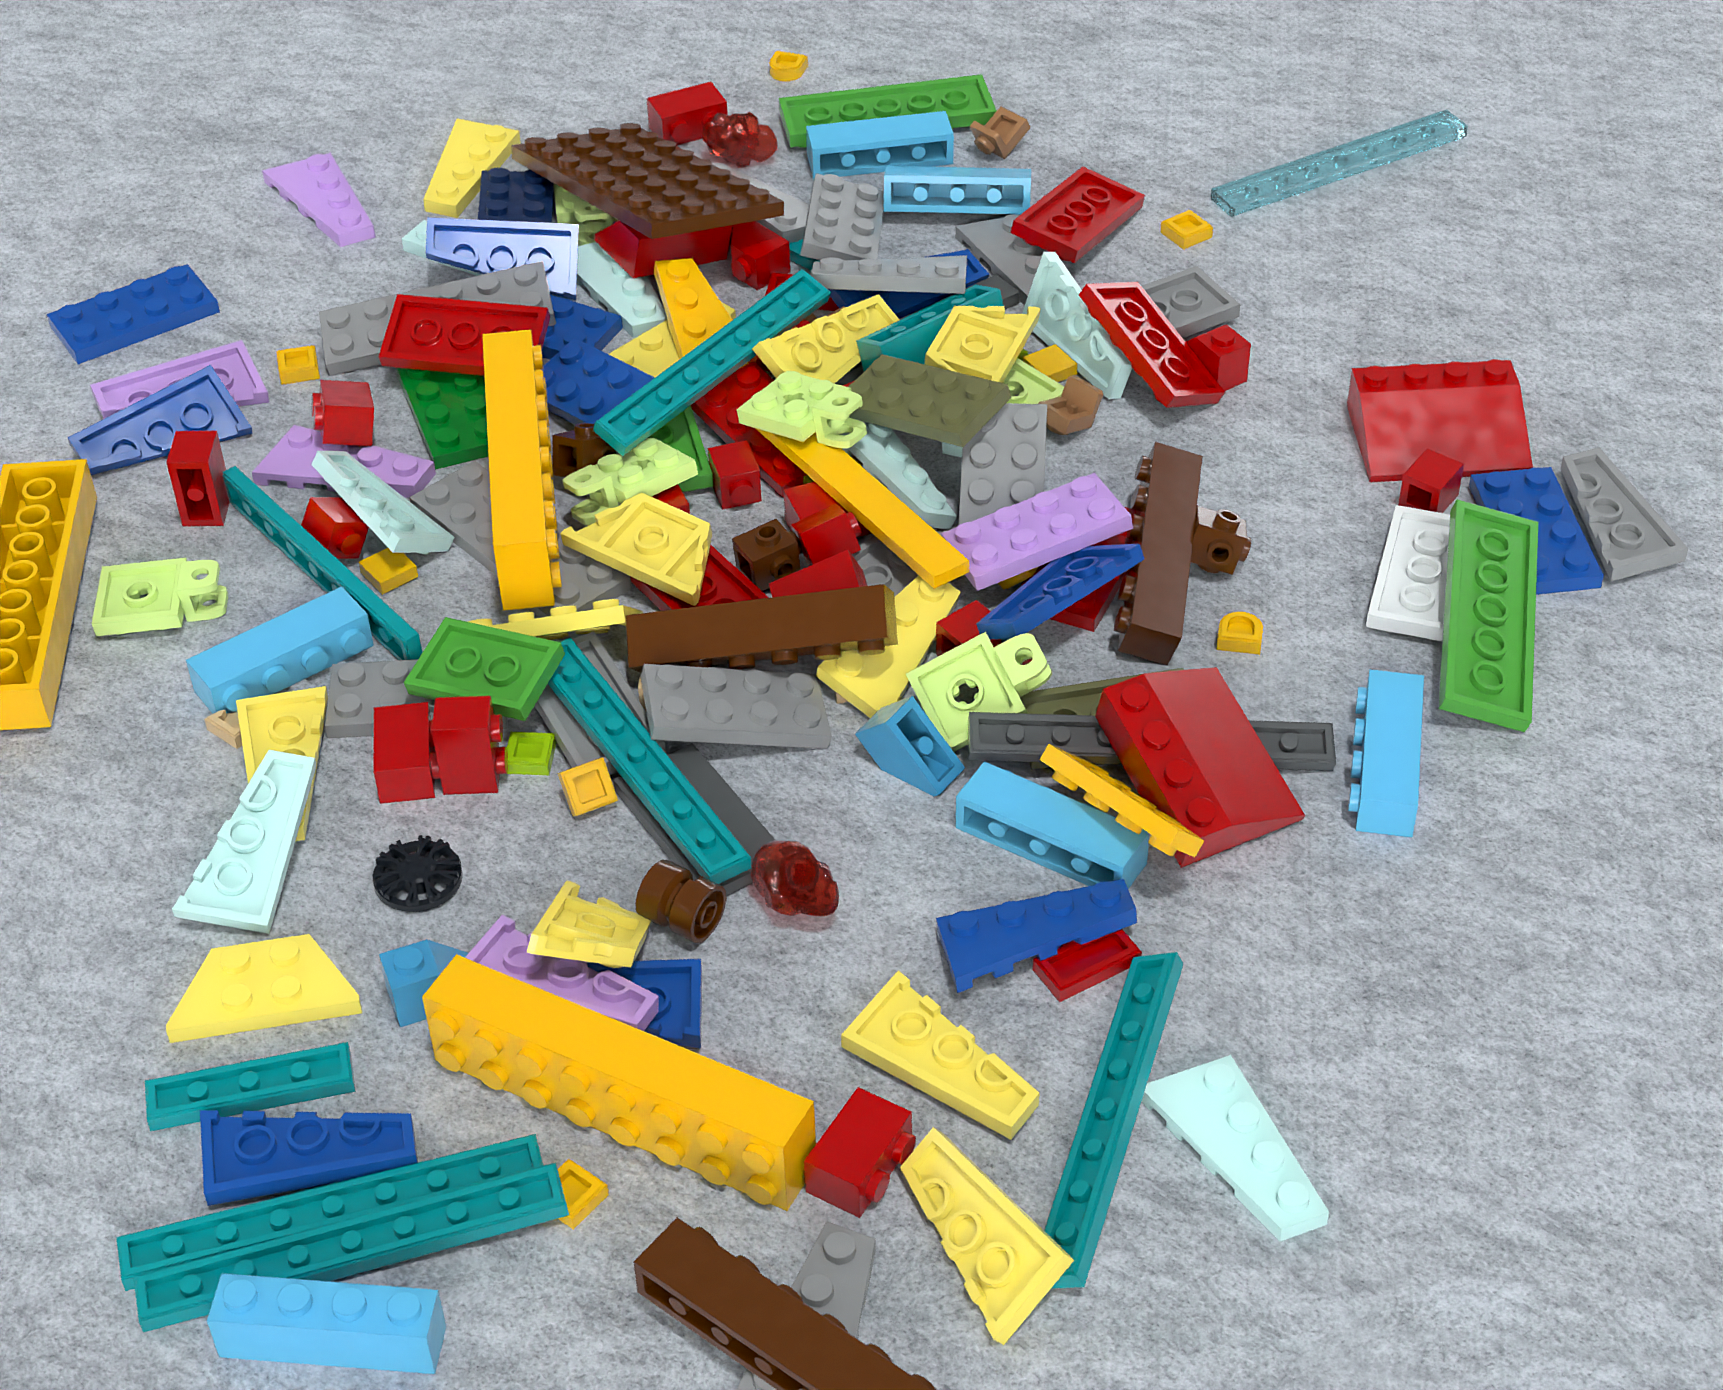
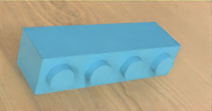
(880, 142)
(957, 190)
(281, 651)
(1389, 753)
(1049, 828)
(327, 1323)

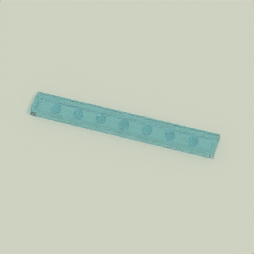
(1338, 163)

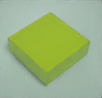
(530, 753)

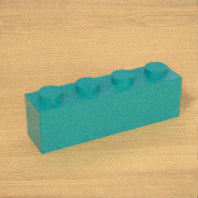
(913, 335)

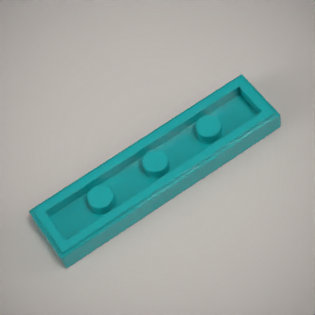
(249, 1085)

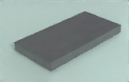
(721, 800)

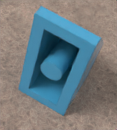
(910, 747)
(410, 973)

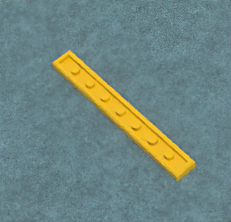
(876, 508)

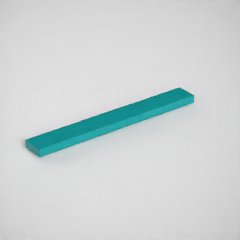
(709, 363)
(319, 563)
(647, 768)
(1111, 1112)
(301, 1211)
(358, 1243)

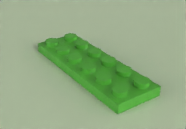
(962, 98)
(1489, 616)

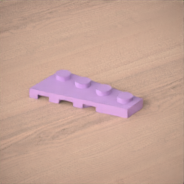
(324, 195)
(229, 361)
(295, 452)
(604, 992)

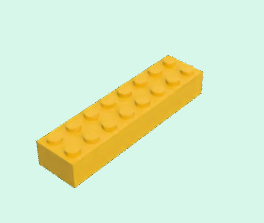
(520, 471)
(42, 556)
(621, 1081)

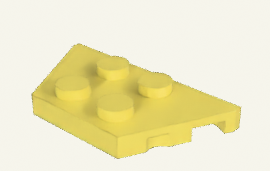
(981, 341)
(649, 544)
(589, 930)
(261, 989)

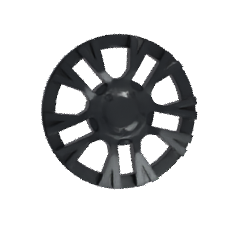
(417, 874)

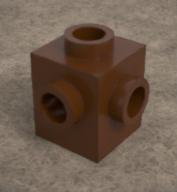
(577, 449)
(1219, 540)
(767, 553)

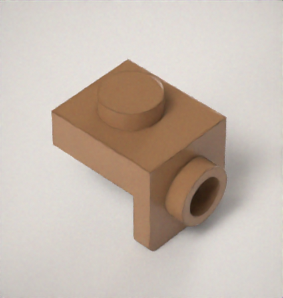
(1000, 133)
(1074, 408)

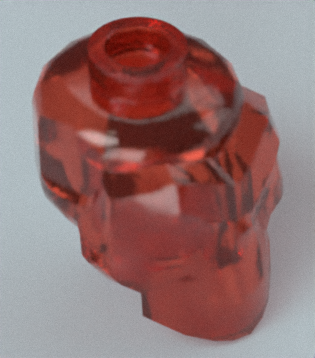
(739, 138)
(794, 880)

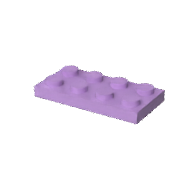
(1039, 530)

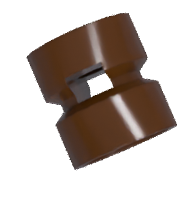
(675, 900)

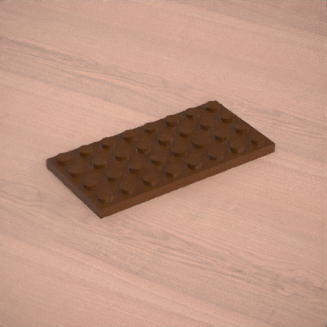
(646, 180)

